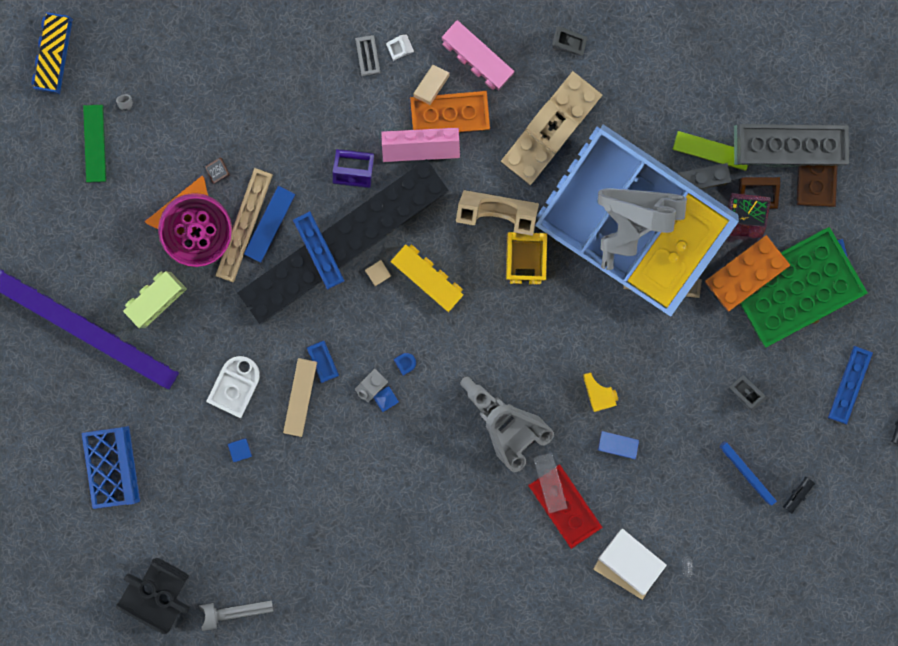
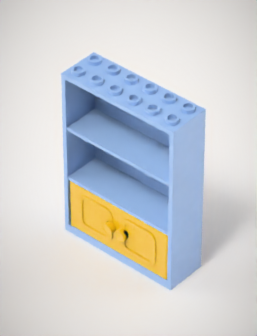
(664, 262)

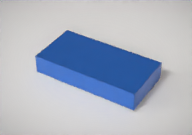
(325, 366)

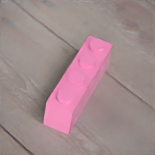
(477, 55)
(420, 144)

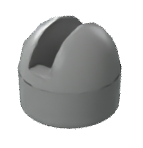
(124, 102)

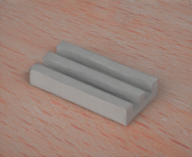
(370, 71)

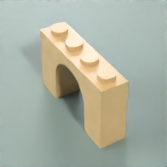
(476, 205)

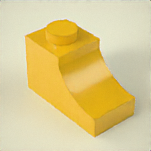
(599, 396)

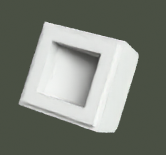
(399, 47)

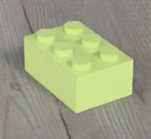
(154, 299)

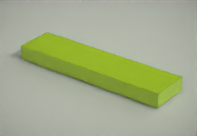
(706, 149)

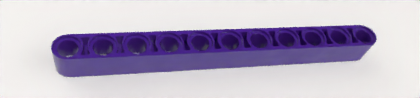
(87, 331)

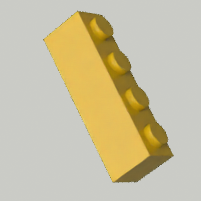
(427, 278)

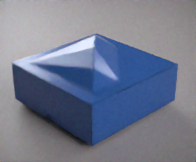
(385, 399)

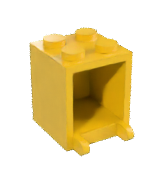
(526, 253)

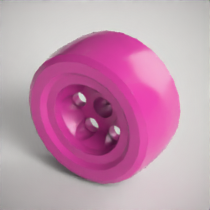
(173, 218)

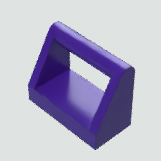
(351, 176)

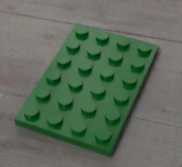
(806, 291)

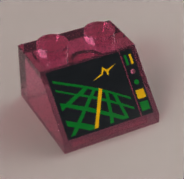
(751, 213)

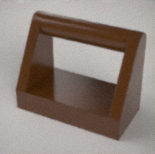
(762, 181)

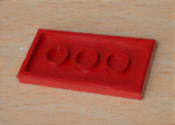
(575, 521)

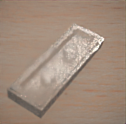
(550, 482)

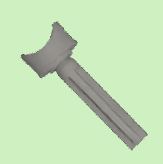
(212, 615)

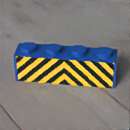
(52, 53)

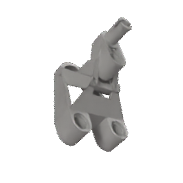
(635, 218)
(517, 434)

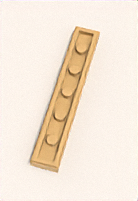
(244, 224)

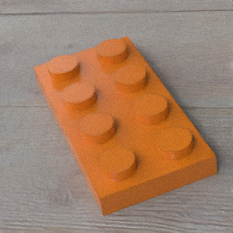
(458, 110)
(747, 273)

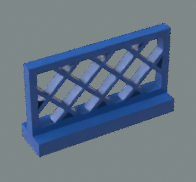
(126, 463)

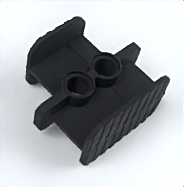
(149, 607)

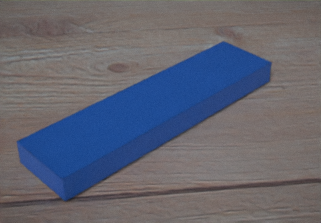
(269, 224)
(318, 250)
(850, 385)
(747, 473)

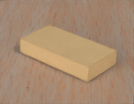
(431, 84)

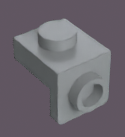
(371, 385)

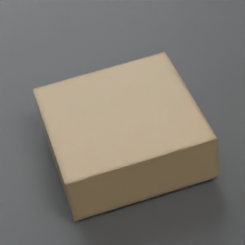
(378, 273)

